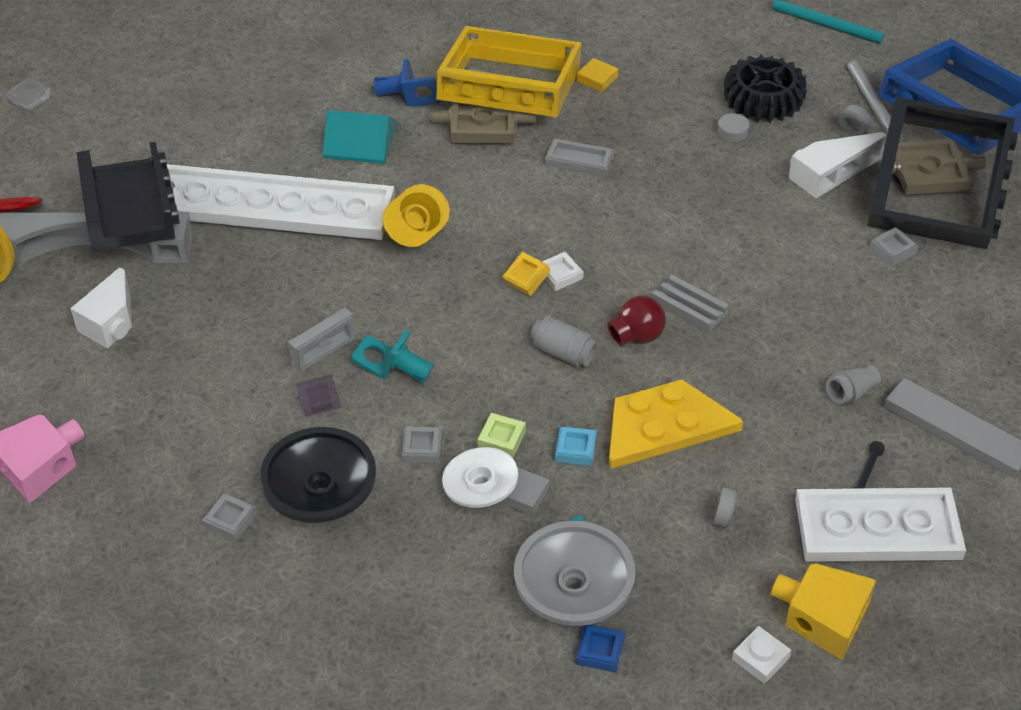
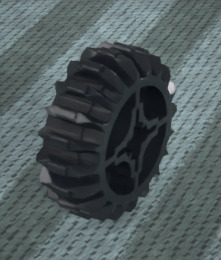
(765, 88)

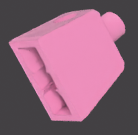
(37, 454)

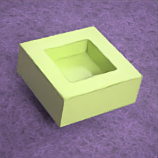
(502, 434)

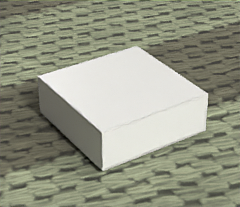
(563, 271)

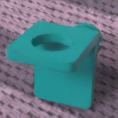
(393, 358)

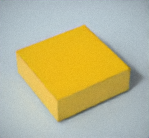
(597, 75)
(526, 273)

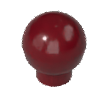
(638, 321)

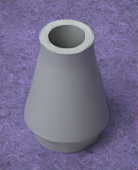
(851, 384)

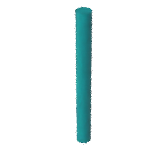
(828, 21)

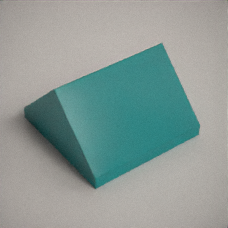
(358, 136)

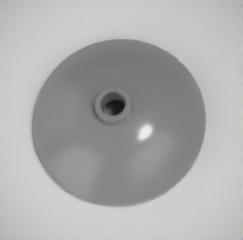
(579, 556)

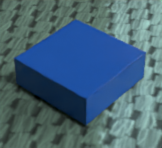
(600, 648)

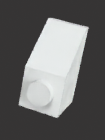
(105, 311)

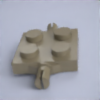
(480, 123)
(933, 167)

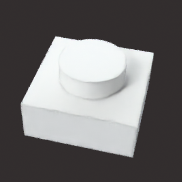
(761, 654)

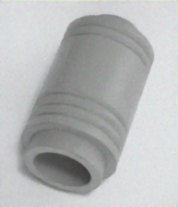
(564, 341)

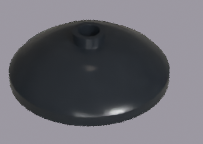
(317, 460)

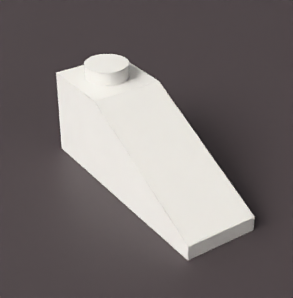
(834, 161)

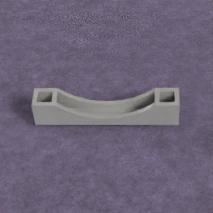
(43, 232)

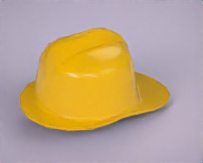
(416, 215)

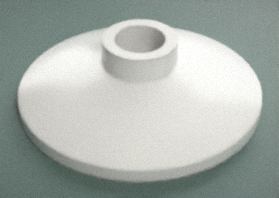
(480, 477)

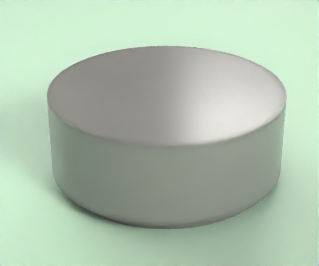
(855, 120)
(733, 127)
(725, 507)

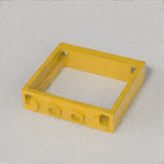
(504, 91)

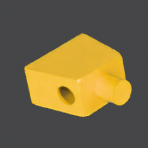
(825, 605)

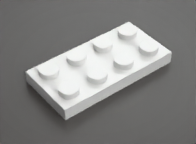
(879, 524)

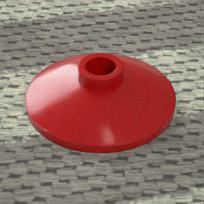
(19, 204)

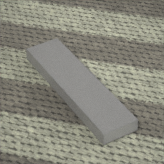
(956, 426)

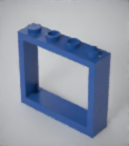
(969, 66)

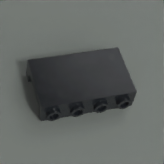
(128, 201)

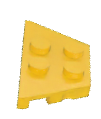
(666, 421)

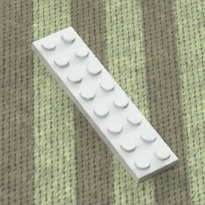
(281, 201)

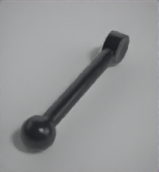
(876, 449)

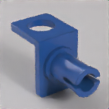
(407, 84)

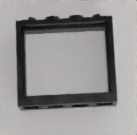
(952, 120)

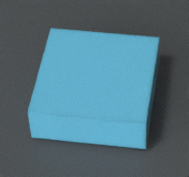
(575, 446)

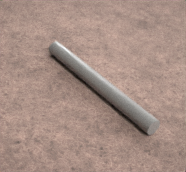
(870, 95)

